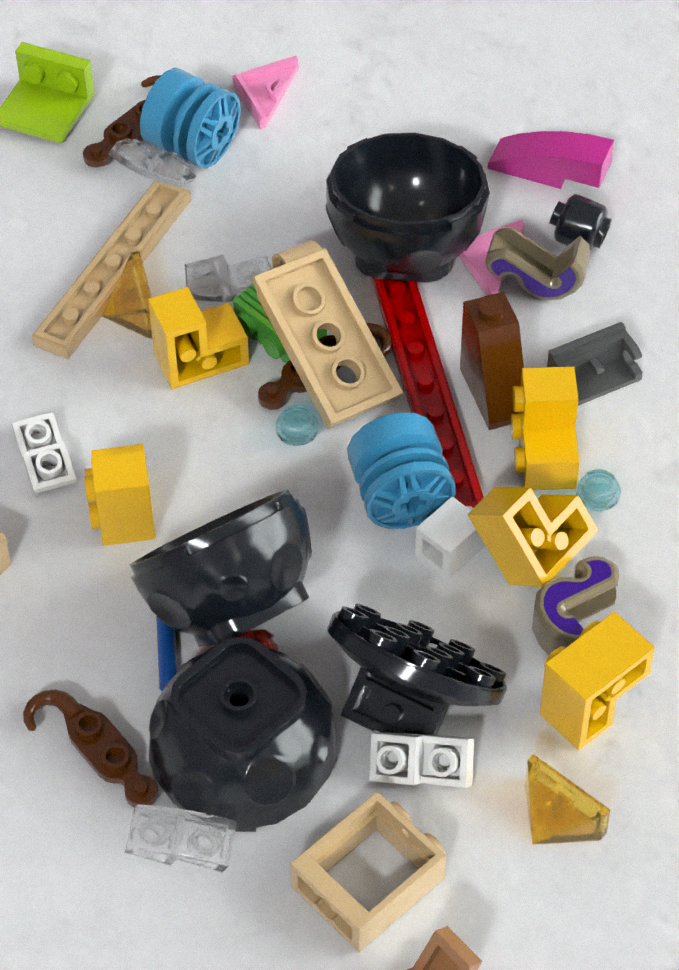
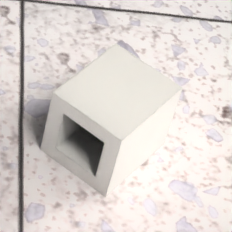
(448, 538)

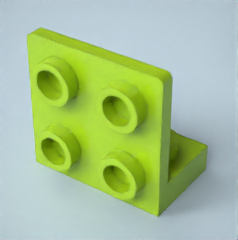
(49, 94)

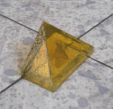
(130, 298)
(560, 808)

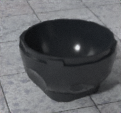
(406, 204)
(230, 570)
(247, 759)

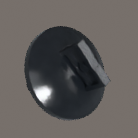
(404, 680)

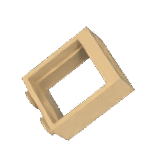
(334, 903)

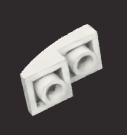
(43, 452)
(421, 759)

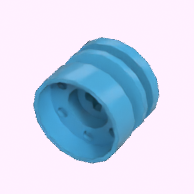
(190, 117)
(400, 470)

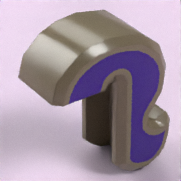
(535, 267)
(569, 600)

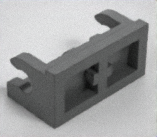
(600, 361)

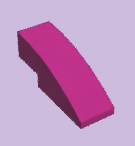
(554, 157)

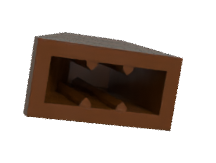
(491, 356)

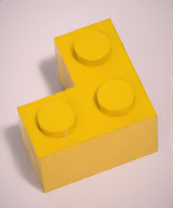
(195, 342)
(546, 428)
(120, 494)
(531, 535)
(590, 676)

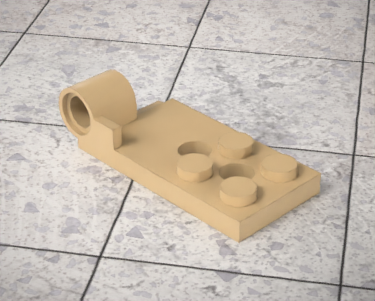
(309, 295)

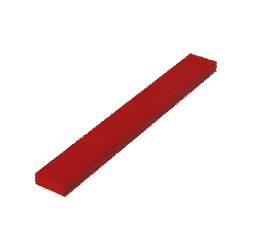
(425, 379)

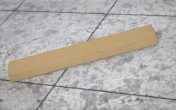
(90, 293)

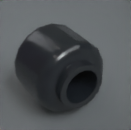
(580, 218)

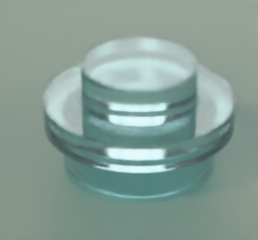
(297, 425)
(598, 490)

